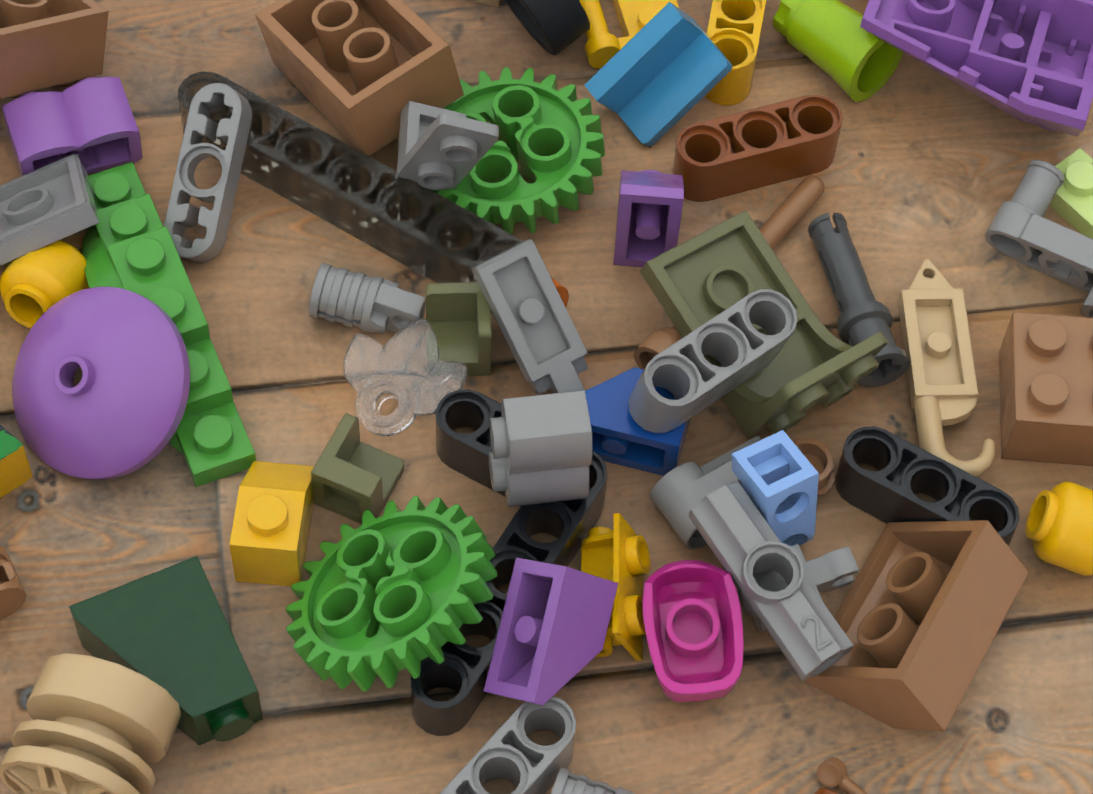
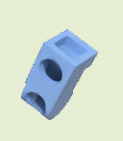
(780, 486)

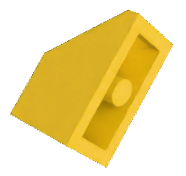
(272, 524)

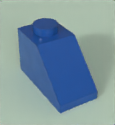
(620, 438)

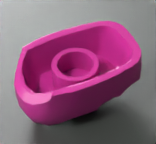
(693, 630)

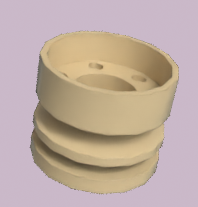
(90, 730)

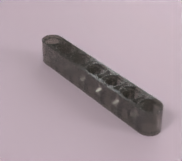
(322, 173)

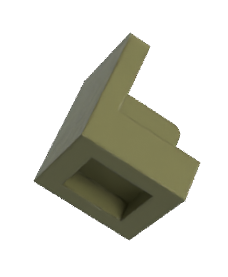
(461, 324)
(354, 474)

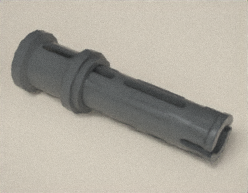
(859, 310)

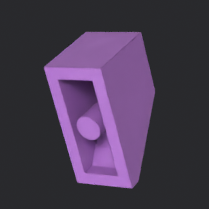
(647, 216)
(548, 629)

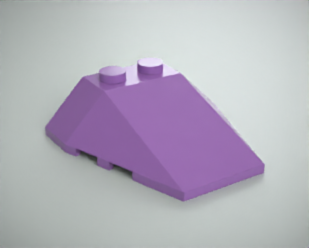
(1012, 53)

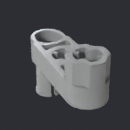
(1041, 243)

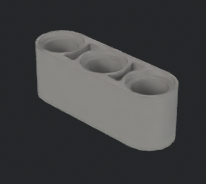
(696, 381)
(518, 759)

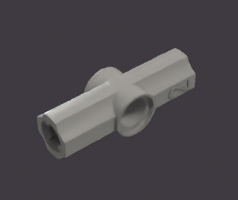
(793, 615)

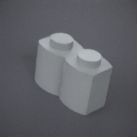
(541, 449)

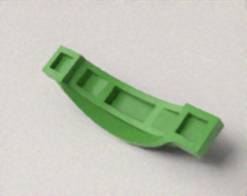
(138, 255)

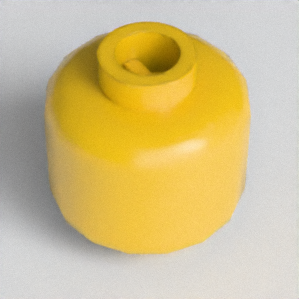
(41, 280)
(1063, 527)

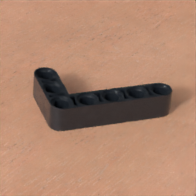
(569, 521)

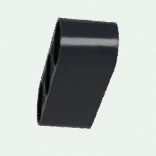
(912, 470)

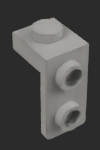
(440, 145)

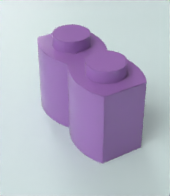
(81, 120)

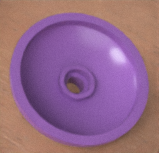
(128, 391)

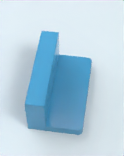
(660, 74)

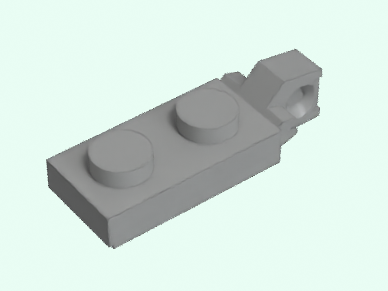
(533, 318)

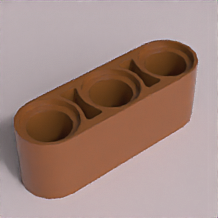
(757, 147)

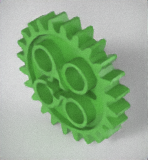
(549, 135)
(391, 593)

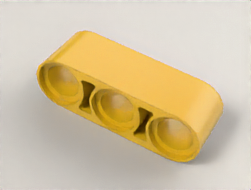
(736, 31)

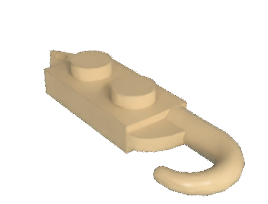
(940, 363)

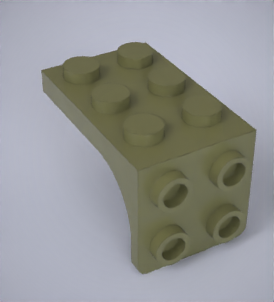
(724, 267)

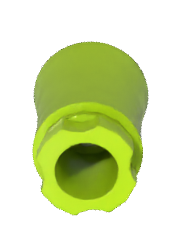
(836, 43)

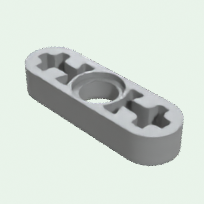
(192, 152)

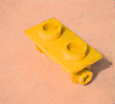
(624, 559)

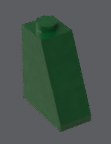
(180, 640)

